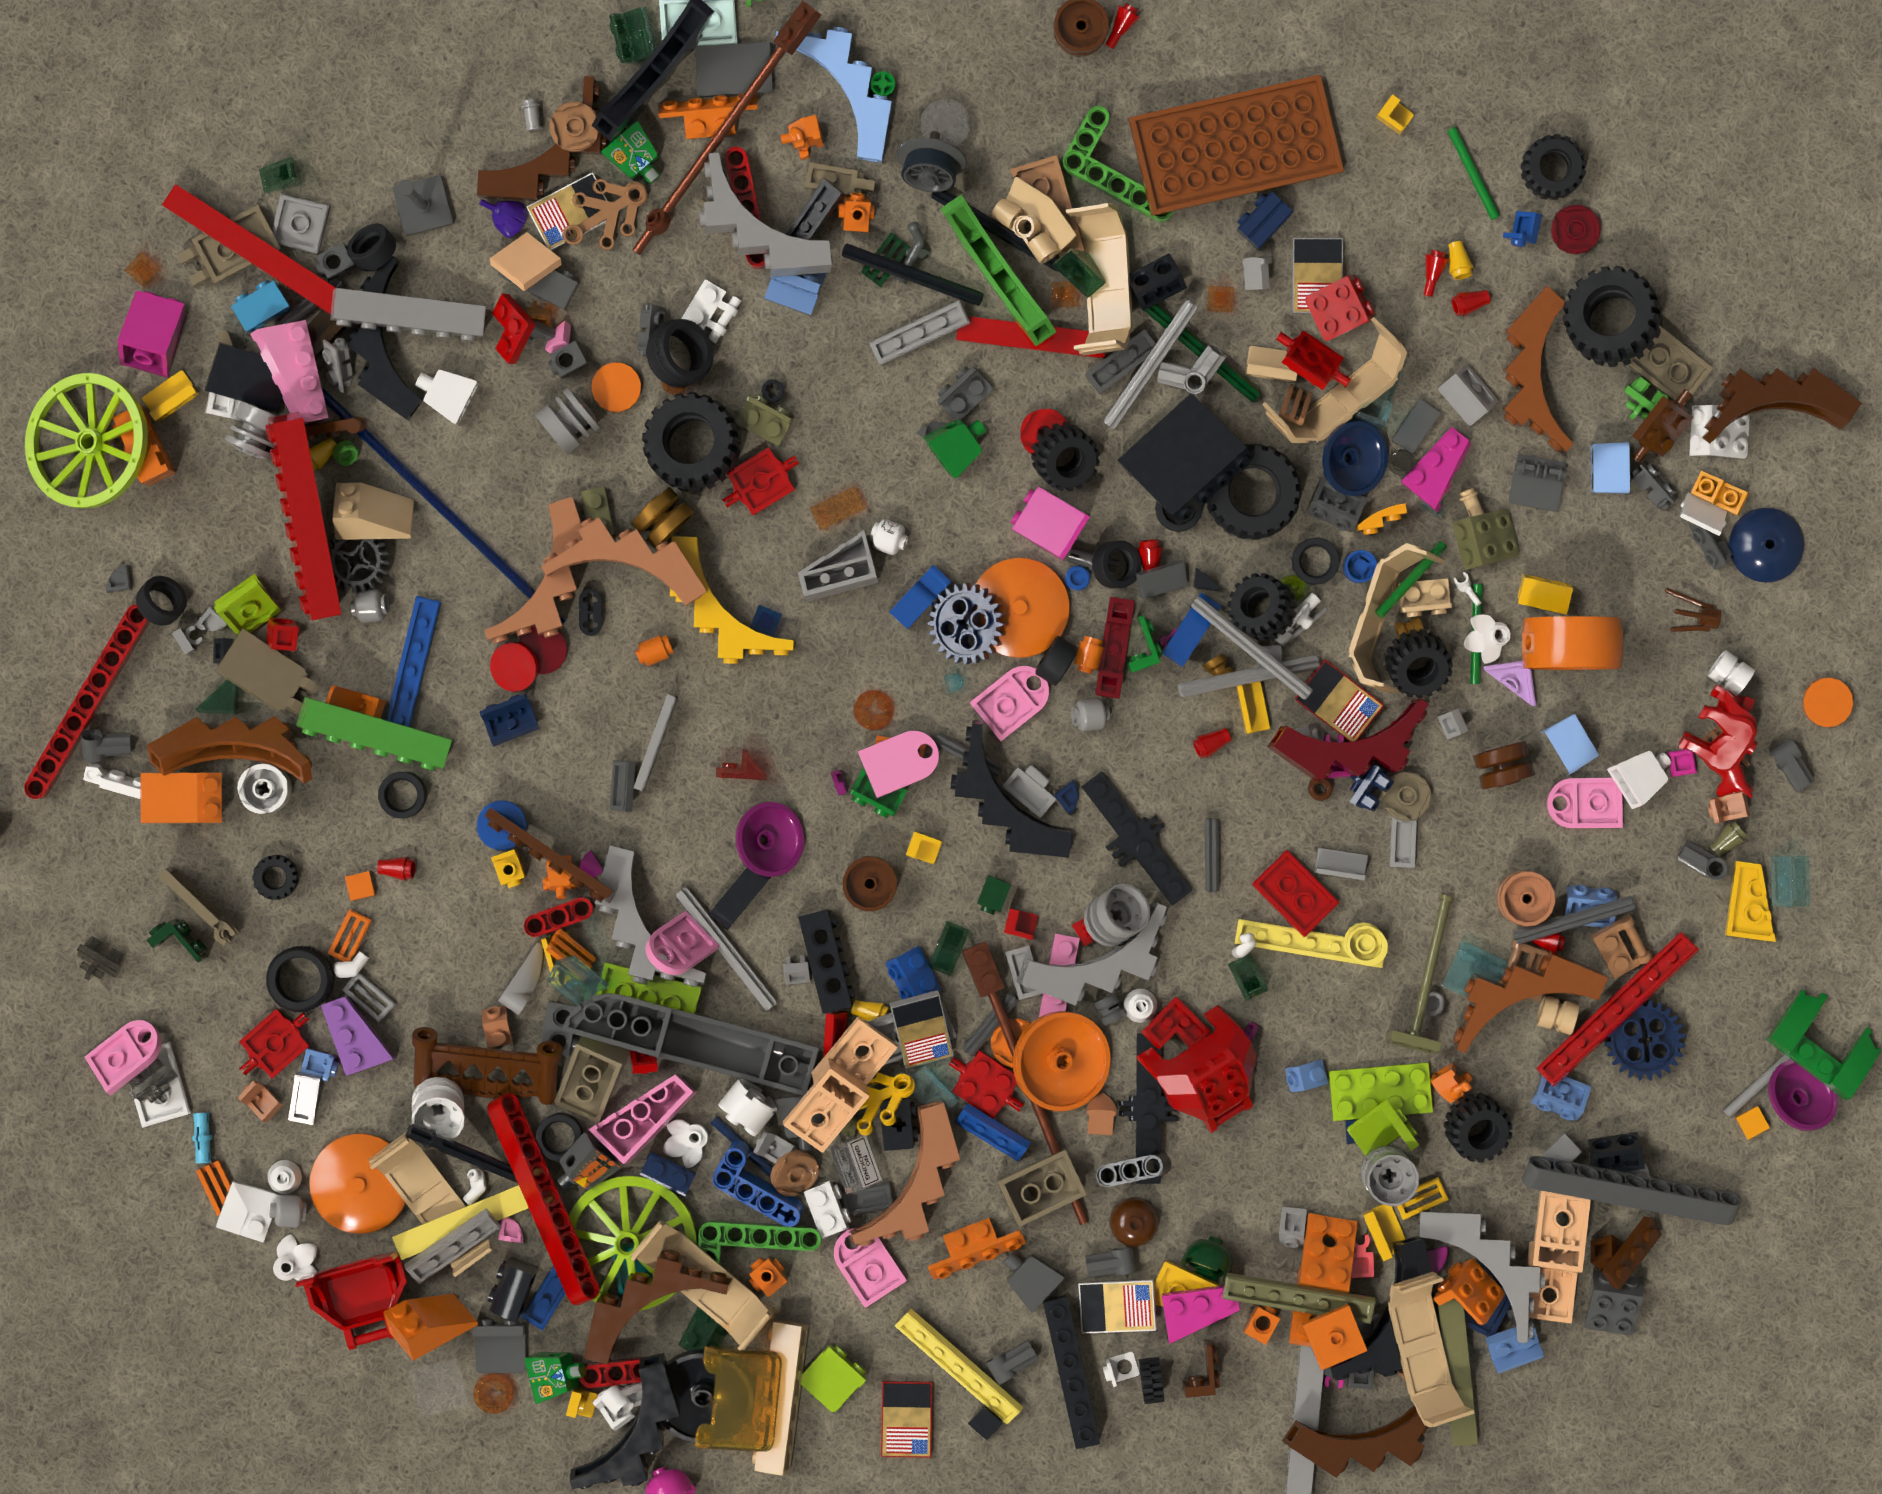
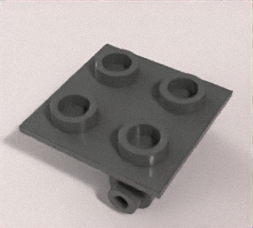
(1537, 482)

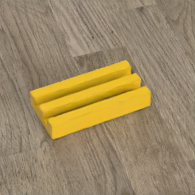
(1440, 1189)

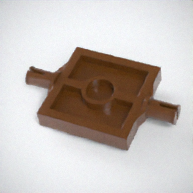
(1663, 426)

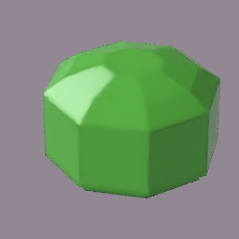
(345, 453)

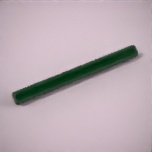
(1197, 347)

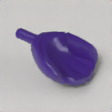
(507, 216)

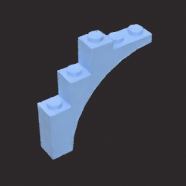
(870, 113)

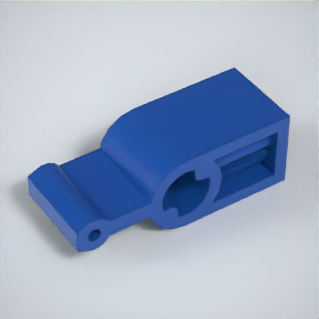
(920, 597)

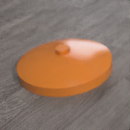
(1033, 605)
(1061, 1061)
(350, 1191)

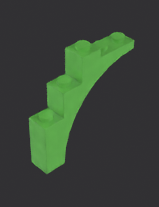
(997, 271)

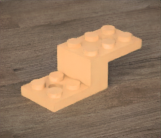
(840, 1084)
(1558, 1253)

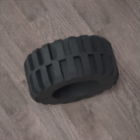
(1599, 288)
(673, 415)
(1281, 512)

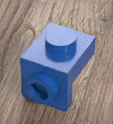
(1525, 229)

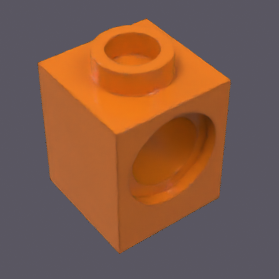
(1261, 1334)

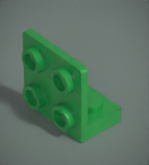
(1141, 660)

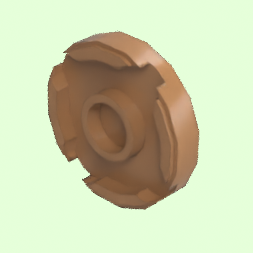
(572, 127)
(794, 1173)

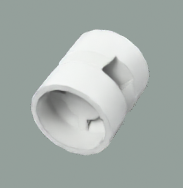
(1730, 672)

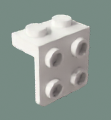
(1731, 441)

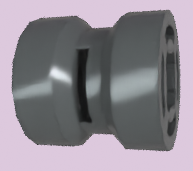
(1110, 1015)

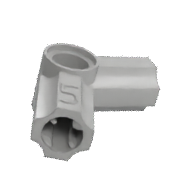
(1204, 367)

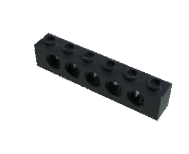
(1071, 1371)

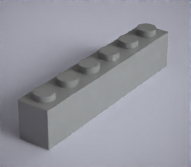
(407, 313)

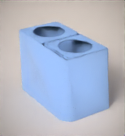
(1611, 468)
(1571, 743)

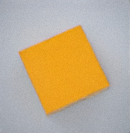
(1752, 1122)

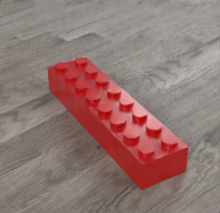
(304, 516)

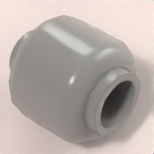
(370, 606)
(1090, 714)
(288, 1211)

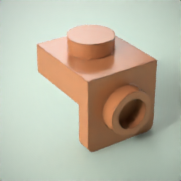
(1728, 807)
(496, 1026)
(260, 1100)

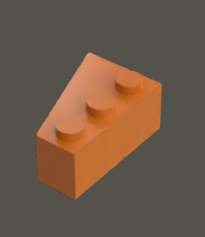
(156, 462)

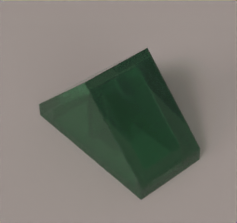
(280, 175)
(1081, 271)
(222, 700)
(948, 948)
(1247, 977)

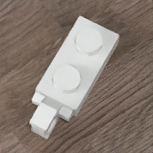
(113, 780)

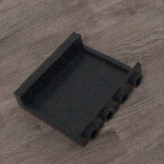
(1186, 459)

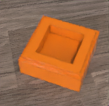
(360, 885)

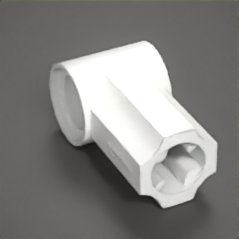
(622, 1400)

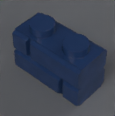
(1264, 220)
(668, 1173)

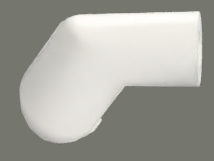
(1305, 620)

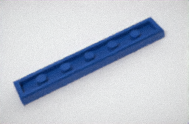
(413, 661)

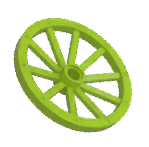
(84, 439)
(622, 1182)

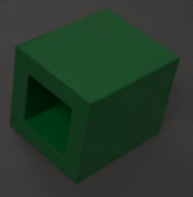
(993, 895)

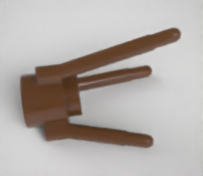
(1707, 617)

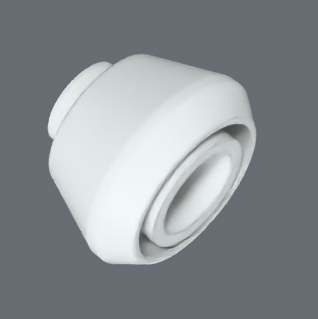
(1136, 998)
(285, 1169)

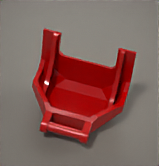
(1209, 1077)
(357, 1294)

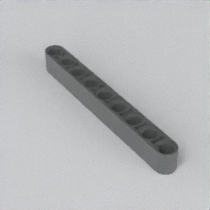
(1631, 1190)

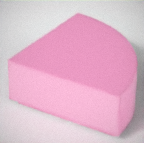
(561, 338)
(510, 1231)

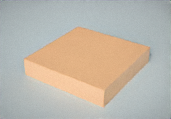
(525, 261)

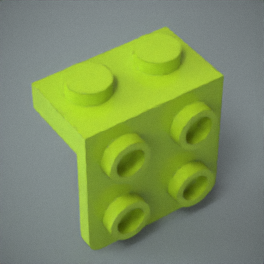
(1382, 1127)
(833, 1377)

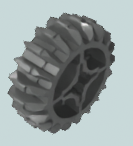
(352, 571)

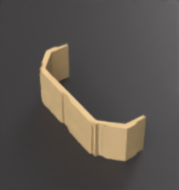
(1111, 305)
(1342, 403)
(1369, 623)
(424, 1190)
(737, 1312)
(1423, 1351)

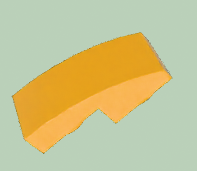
(1719, 493)
(1375, 521)

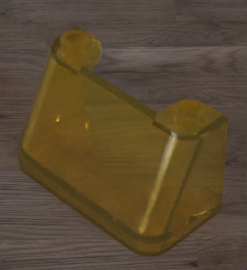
(743, 1399)

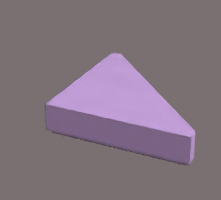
(1514, 678)

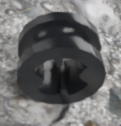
(766, 394)

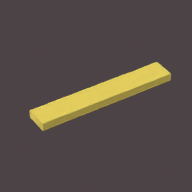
(1289, 940)
(425, 1235)
(959, 1366)

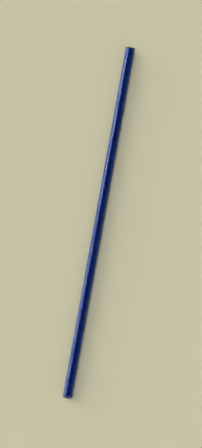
(434, 501)

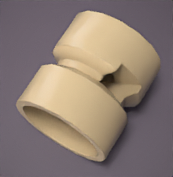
(1555, 1014)

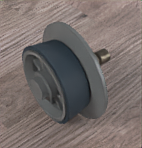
(930, 163)

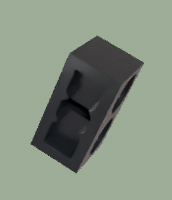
(1156, 281)
(1617, 1152)

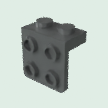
(1614, 1308)
(500, 1346)

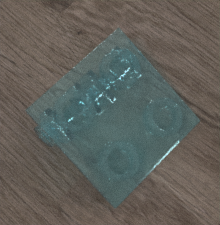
(1471, 961)

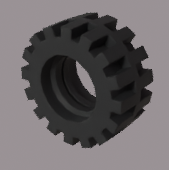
(260, 874)

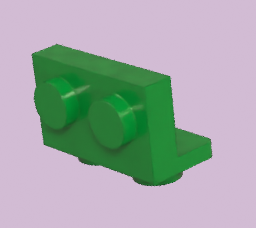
(885, 805)

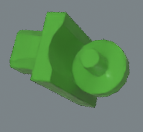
(1636, 391)

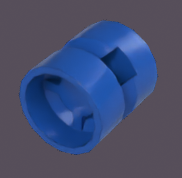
(1359, 566)

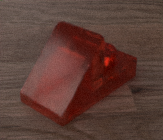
(749, 769)

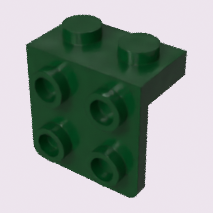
(181, 930)

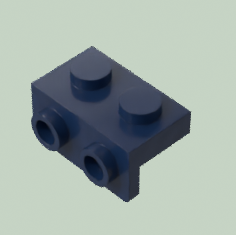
(509, 719)

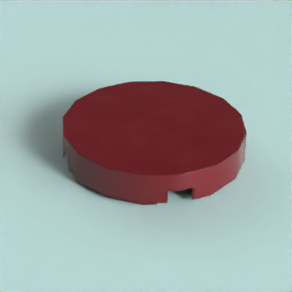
(1569, 236)
(549, 651)

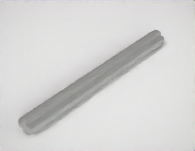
(1151, 364)
(1251, 648)
(1244, 677)
(727, 949)

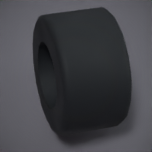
(1056, 660)

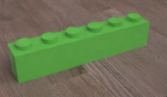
(373, 732)

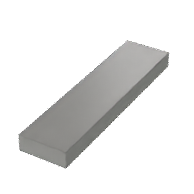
(919, 333)
(655, 742)
(452, 1246)

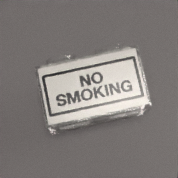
(856, 1163)

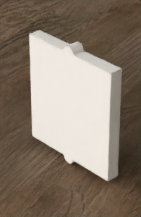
(1703, 514)

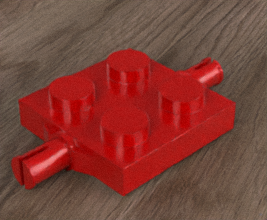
(1312, 360)
(760, 481)
(274, 1043)
(985, 1084)

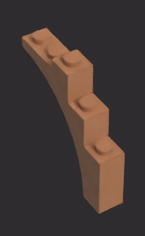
(598, 545)
(541, 608)
(906, 1213)

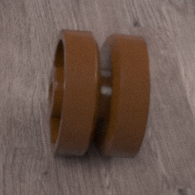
(1081, 42)
(1504, 767)
(870, 868)

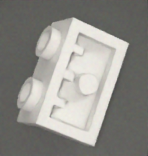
(827, 1209)

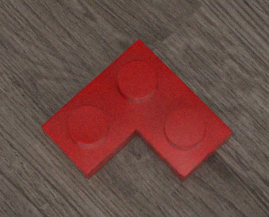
(517, 328)
(1178, 1020)

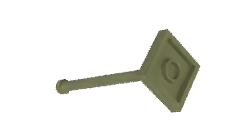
(1413, 1039)

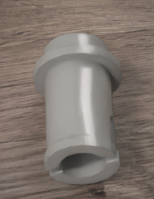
(532, 115)

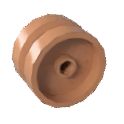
(1515, 887)

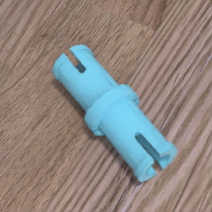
(202, 1137)

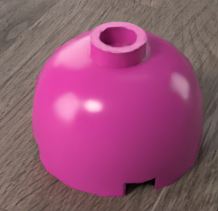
(670, 1482)

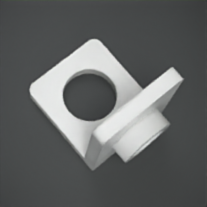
(1112, 1373)

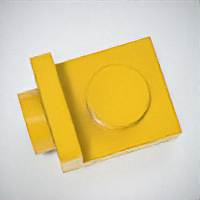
(581, 1403)

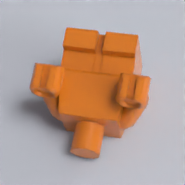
(803, 134)
(558, 882)
(1450, 1084)

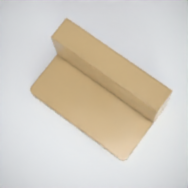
(1267, 364)

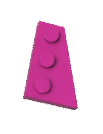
(1434, 472)
(1195, 1309)

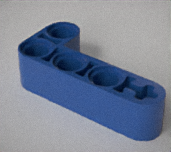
(760, 1188)

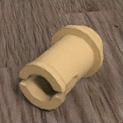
(1471, 502)

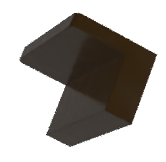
(323, 328)

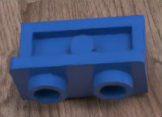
(912, 974)

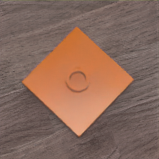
(1334, 1337)

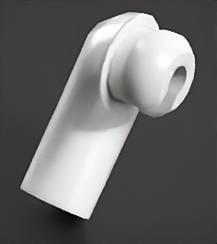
(1247, 945)
(350, 968)
(478, 1185)

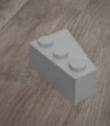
(839, 571)

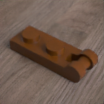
(334, 427)

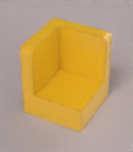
(1395, 115)
(924, 847)

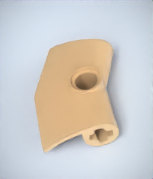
(1049, 228)

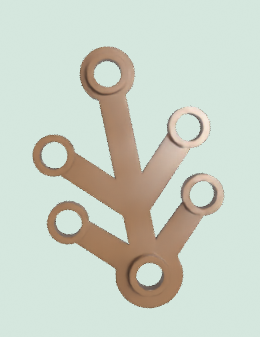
(607, 211)

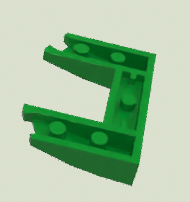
(1789, 1038)

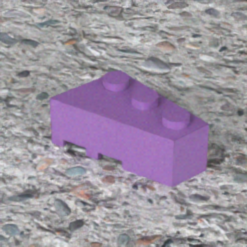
(354, 1037)

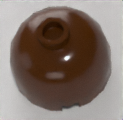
(1134, 1221)

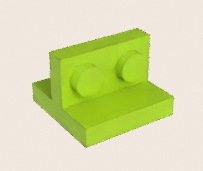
(246, 606)

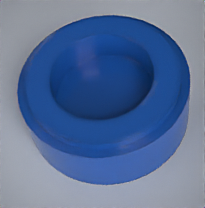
(1077, 578)

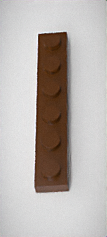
(557, 862)

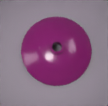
(782, 839)
(1815, 1101)

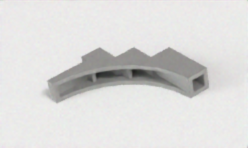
(785, 253)
(629, 927)
(1131, 956)
(1517, 1281)

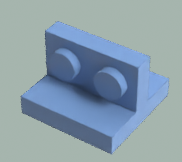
(796, 291)

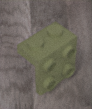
(1485, 539)

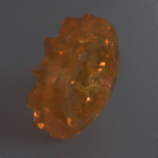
(879, 720)
(485, 1402)

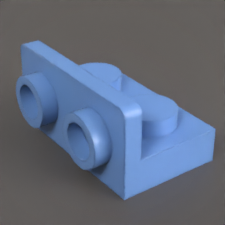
(1582, 898)
(1566, 1098)
(1508, 1353)

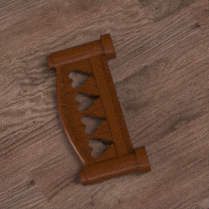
(540, 1067)

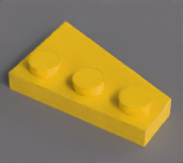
(1748, 904)
(1177, 1278)

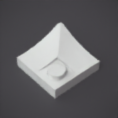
(246, 1211)

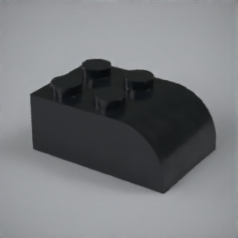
(513, 1289)

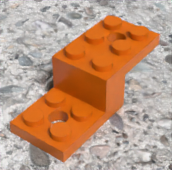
(1323, 1265)

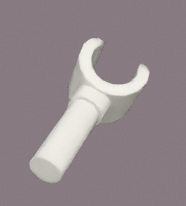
(1466, 587)

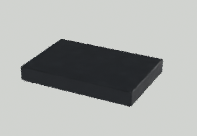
(243, 377)

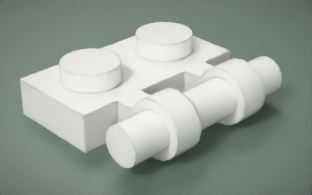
(704, 306)

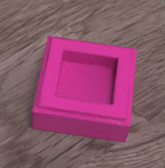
(1681, 762)

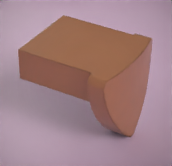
(1101, 1115)

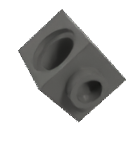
(346, 263)
(579, 360)

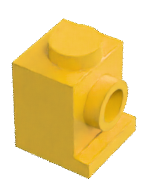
(513, 859)

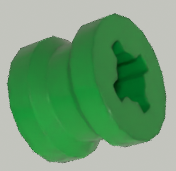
(883, 80)

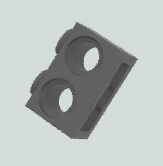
(553, 1026)

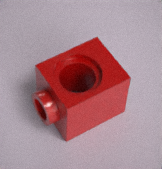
(282, 634)

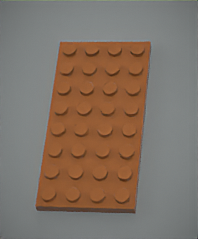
(1235, 145)

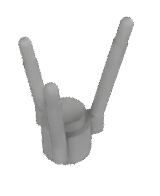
(1289, 636)

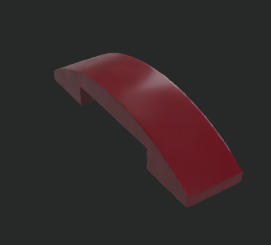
(1115, 647)

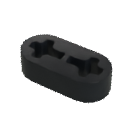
(584, 612)

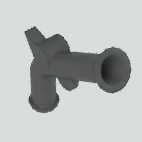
(917, 249)

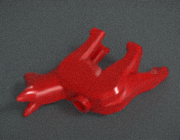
(1728, 748)

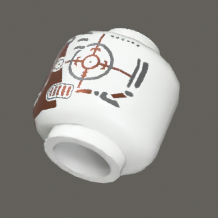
(888, 537)

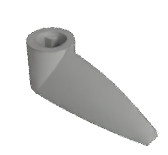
(524, 981)

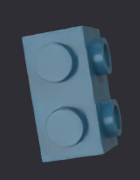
(260, 306)

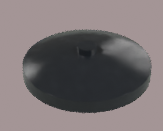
(695, 1393)

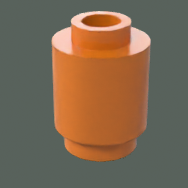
(654, 650)
(1089, 654)

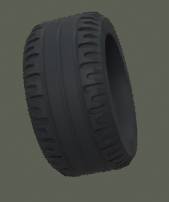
(662, 362)
(273, 982)

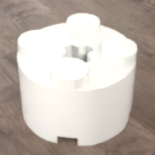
(251, 793)
(748, 1106)

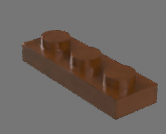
(1632, 1252)

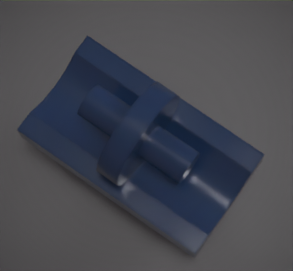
(1367, 784)

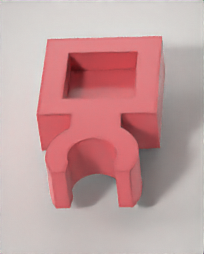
(1362, 1261)

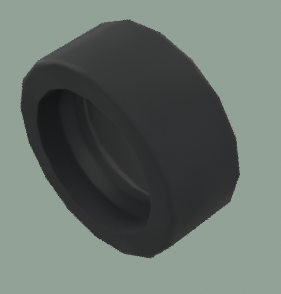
(365, 239)
(1173, 526)
(1334, 561)
(1100, 566)
(151, 610)
(383, 795)
(541, 1130)

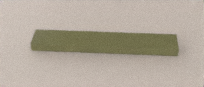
(1295, 1297)
(1457, 1355)

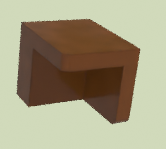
(1603, 1250)

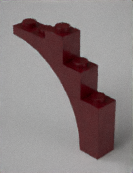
(1384, 747)

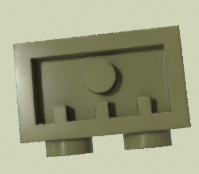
(764, 420)

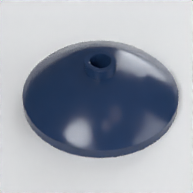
(1365, 460)
(1749, 548)

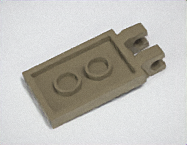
(219, 261)
(1670, 365)
(265, 673)
(200, 905)

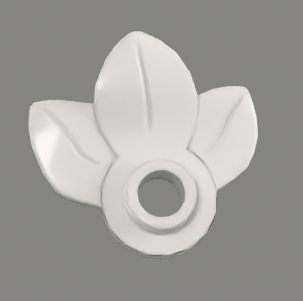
(1484, 639)
(682, 1143)
(297, 1256)

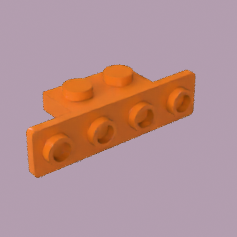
(701, 116)
(972, 1246)

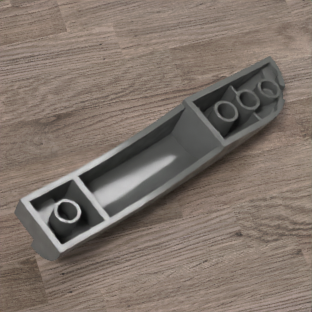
(695, 1040)

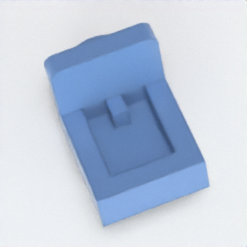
(320, 1064)
(1306, 1076)

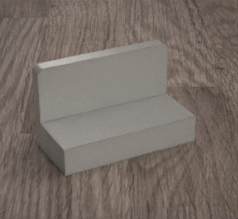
(1468, 395)
(1341, 864)

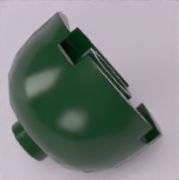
(1208, 1258)

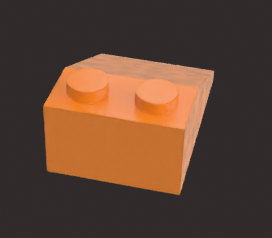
(181, 798)
(427, 1323)

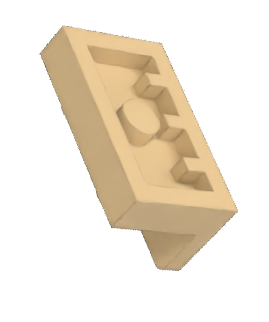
(1426, 596)

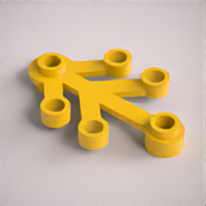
(877, 1096)

